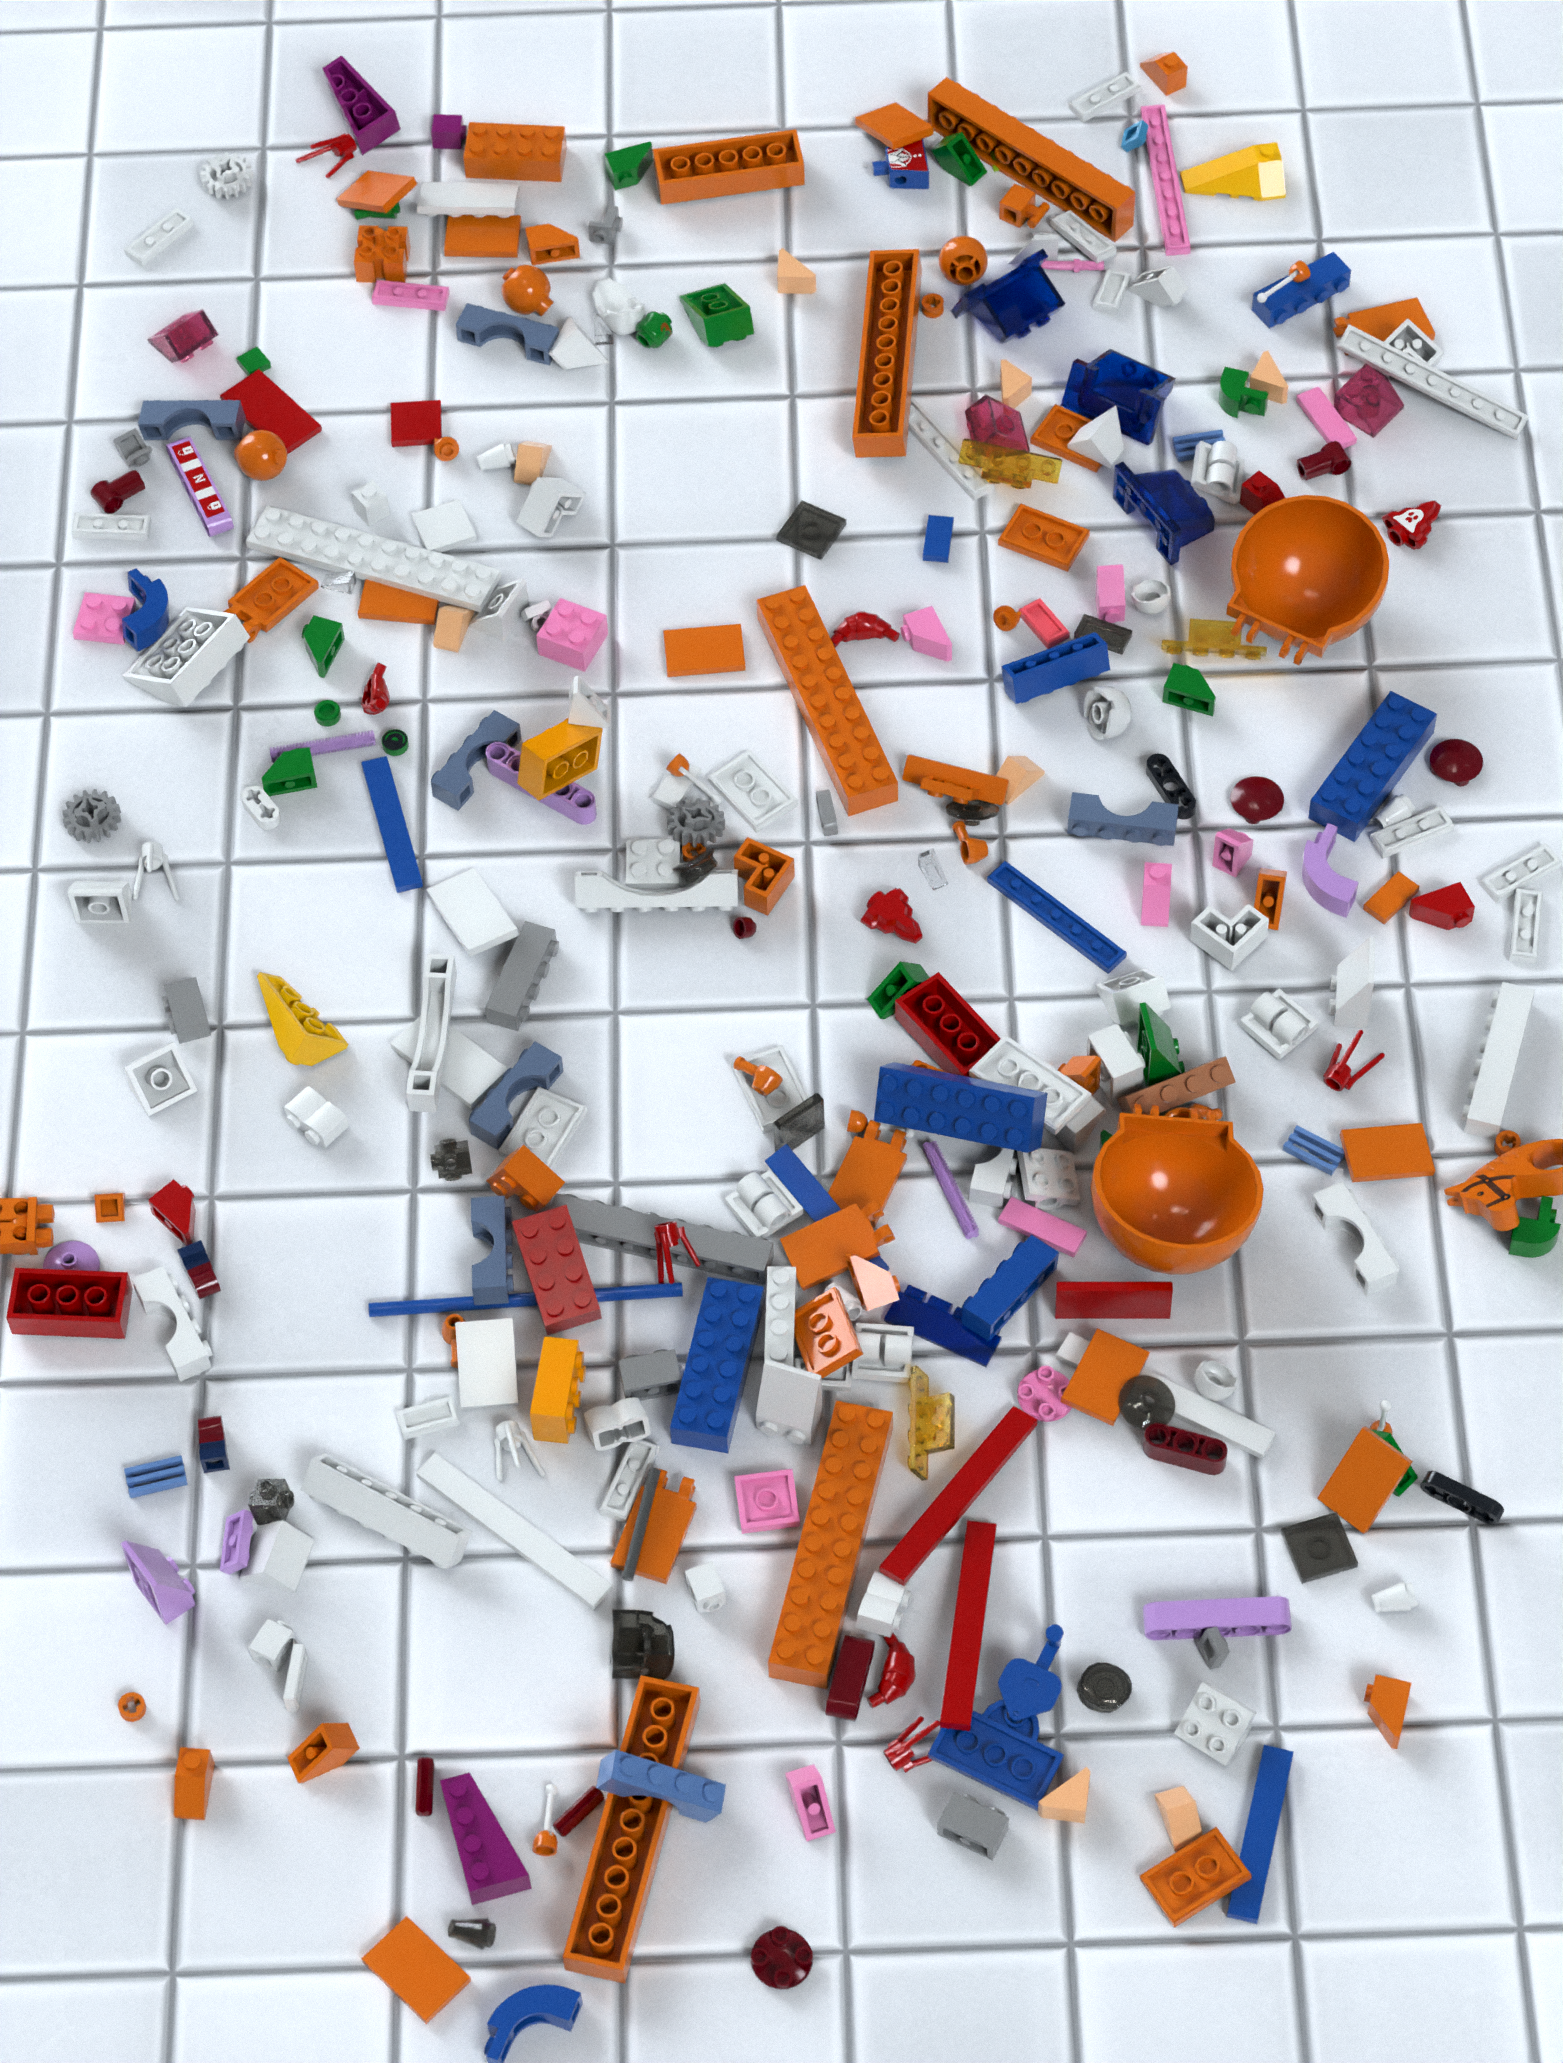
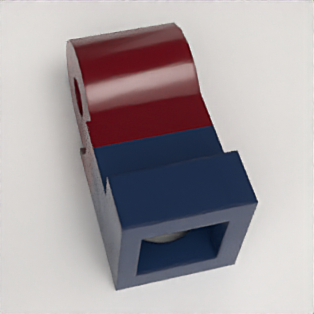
(199, 1269)
(212, 1444)

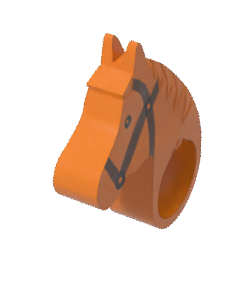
(1510, 1177)

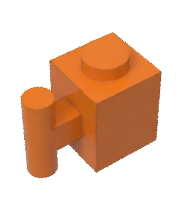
(1019, 206)

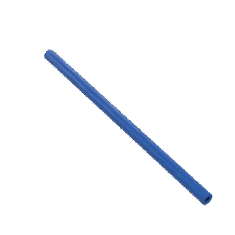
(518, 1300)

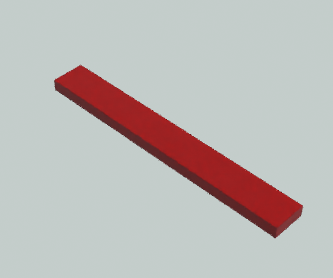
(958, 1496)
(968, 1626)

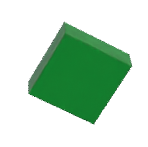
(253, 360)

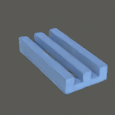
(1190, 441)
(1315, 1146)
(154, 1472)

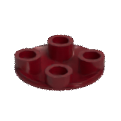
(1456, 761)
(1257, 799)
(781, 1958)

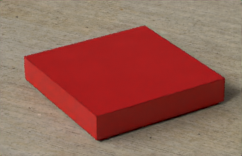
(416, 423)

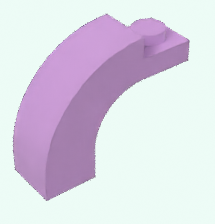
(1322, 883)

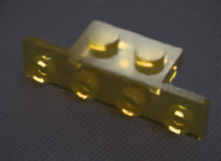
(1009, 464)
(1213, 637)
(930, 1423)

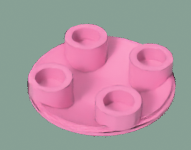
(1041, 1394)

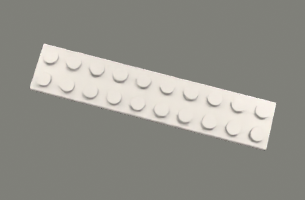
(374, 558)

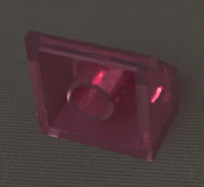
(184, 336)
(1368, 401)
(996, 424)

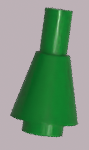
(391, 214)

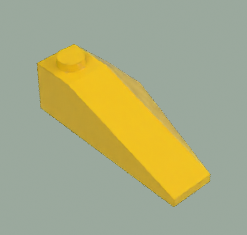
(1247, 172)
(296, 1025)

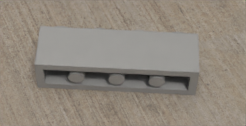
(521, 976)

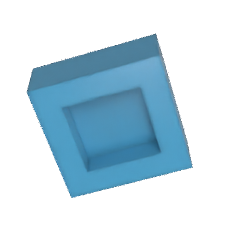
(1134, 136)

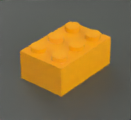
(558, 758)
(557, 1390)

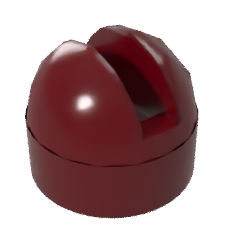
(744, 927)

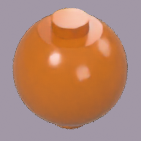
(963, 260)
(526, 290)
(261, 455)

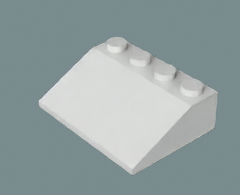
(188, 655)

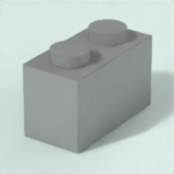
(187, 1010)
(650, 1375)
(973, 1825)

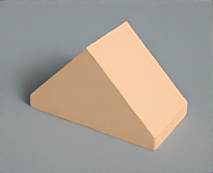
(794, 276)
(1268, 378)
(1015, 384)
(531, 461)
(451, 627)
(1021, 775)
(1068, 1800)
(1179, 1816)

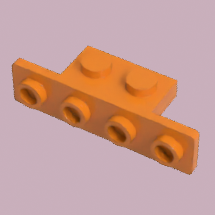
(954, 781)

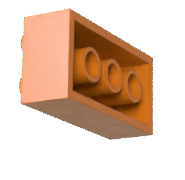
(515, 152)

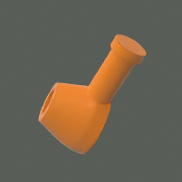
(971, 848)
(765, 1078)
(449, 1335)

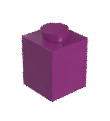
(448, 131)

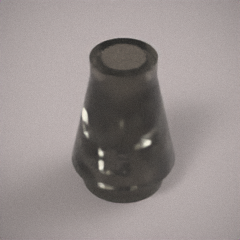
(475, 1932)

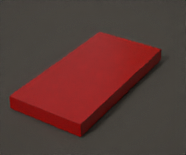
(273, 410)
(1113, 1300)

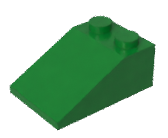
(718, 315)
(1157, 1047)

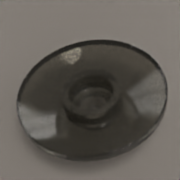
(973, 811)
(1140, 1412)

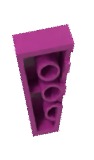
(364, 110)
(483, 1848)

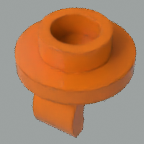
(446, 448)
(1006, 618)

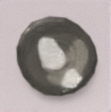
(695, 867)
(1104, 1687)

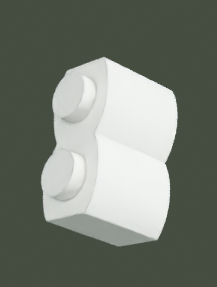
(315, 1117)
(617, 1423)
(883, 1605)

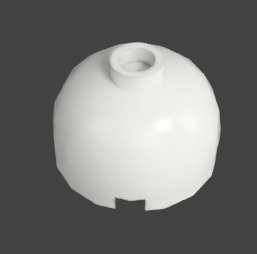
(1107, 712)

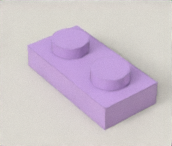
(236, 1542)

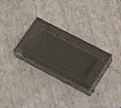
(1114, 635)

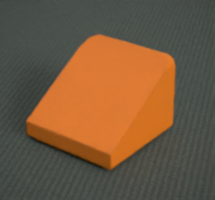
(110, 1207)

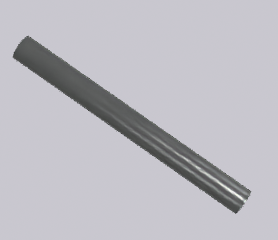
(641, 1524)

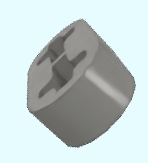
(826, 812)

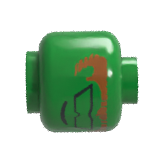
(654, 329)

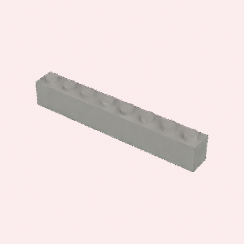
(633, 1233)

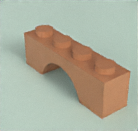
(1180, 1088)

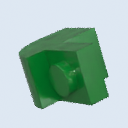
(1237, 397)
(1536, 1237)

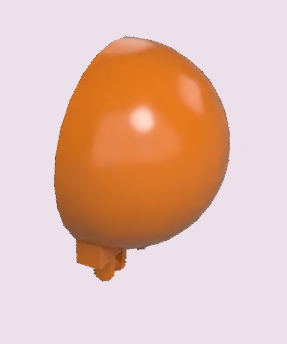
(1307, 573)
(1175, 1191)

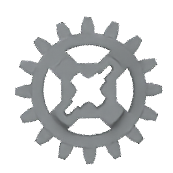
(79, 821)
(696, 823)

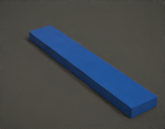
(392, 824)
(1056, 917)
(806, 1188)
(1261, 1832)

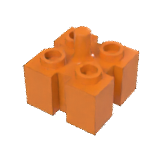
(382, 254)

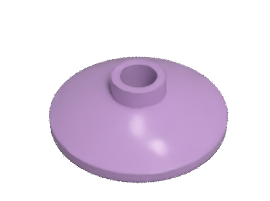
(84, 1257)

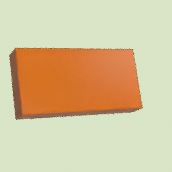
(1391, 897)

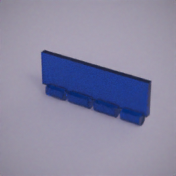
(936, 1324)

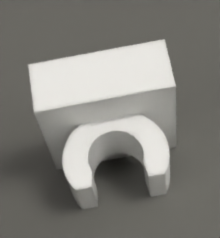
(536, 612)

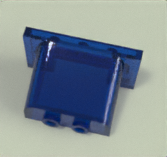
(1014, 300)
(1122, 382)
(1167, 505)

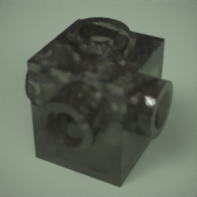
(455, 1168)
(270, 1501)

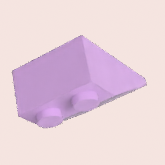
(159, 1581)

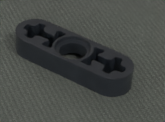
(1170, 775)
(1462, 1497)

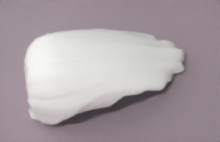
(618, 306)

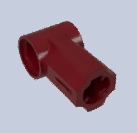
(1330, 459)
(112, 494)

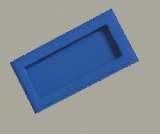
(938, 538)

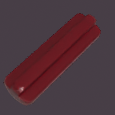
(424, 1786)
(578, 1811)

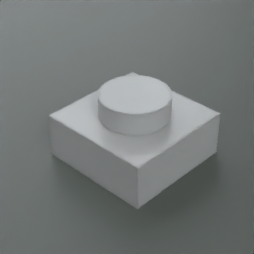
(1213, 1647)

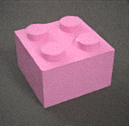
(572, 634)

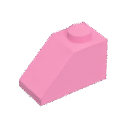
(1110, 593)
(926, 634)
(1231, 851)
(1156, 894)
(810, 1802)

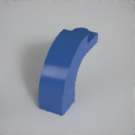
(152, 619)
(528, 2007)

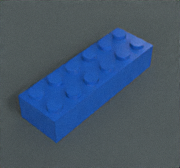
(1372, 765)
(960, 1107)
(717, 1365)

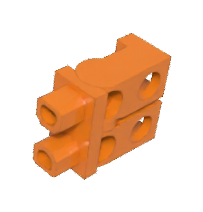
(21, 1223)

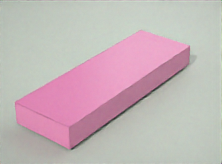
(410, 295)
(1325, 417)
(1044, 1226)

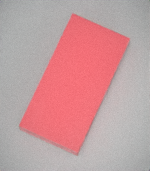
(1044, 623)

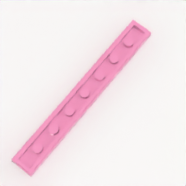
(1165, 181)

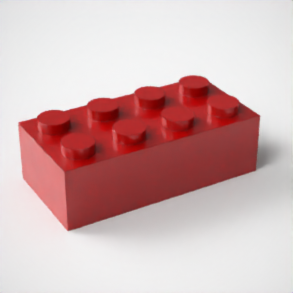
(945, 1025)
(556, 1270)
(69, 1303)

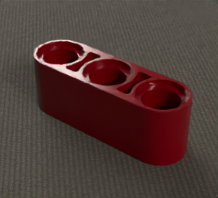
(1175, 1438)
(850, 1678)

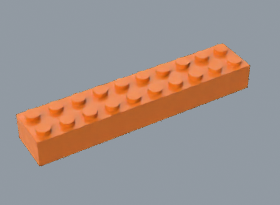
(1037, 161)
(887, 353)
(827, 700)
(830, 1545)
(630, 1837)

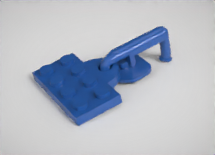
(1006, 1751)

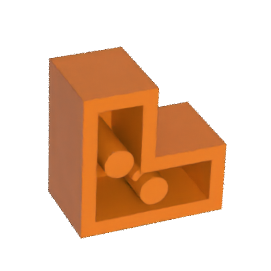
(766, 874)
(526, 1177)

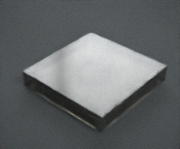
(811, 530)
(800, 1123)
(1319, 1547)

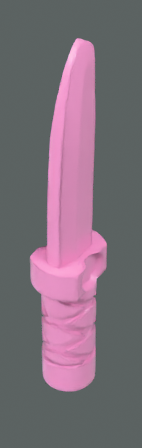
(1075, 265)

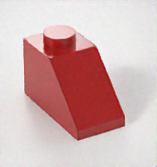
(1259, 492)
(1444, 907)
(175, 1210)

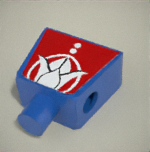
(904, 167)

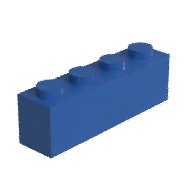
(1327, 278)
(1055, 668)
(1009, 1287)

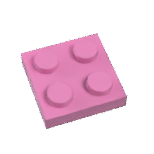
(102, 618)
(767, 1501)

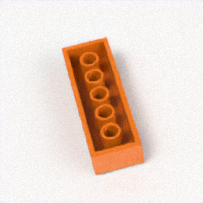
(728, 166)

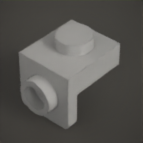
(606, 231)
(133, 448)

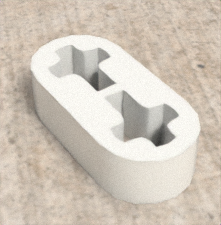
(256, 810)

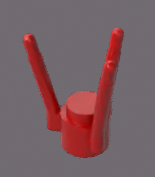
(341, 146)
(1338, 1075)
(667, 1236)
(900, 1751)

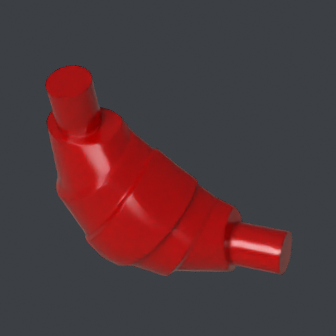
(863, 627)
(376, 693)
(896, 1674)

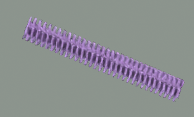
(328, 746)
(950, 1189)

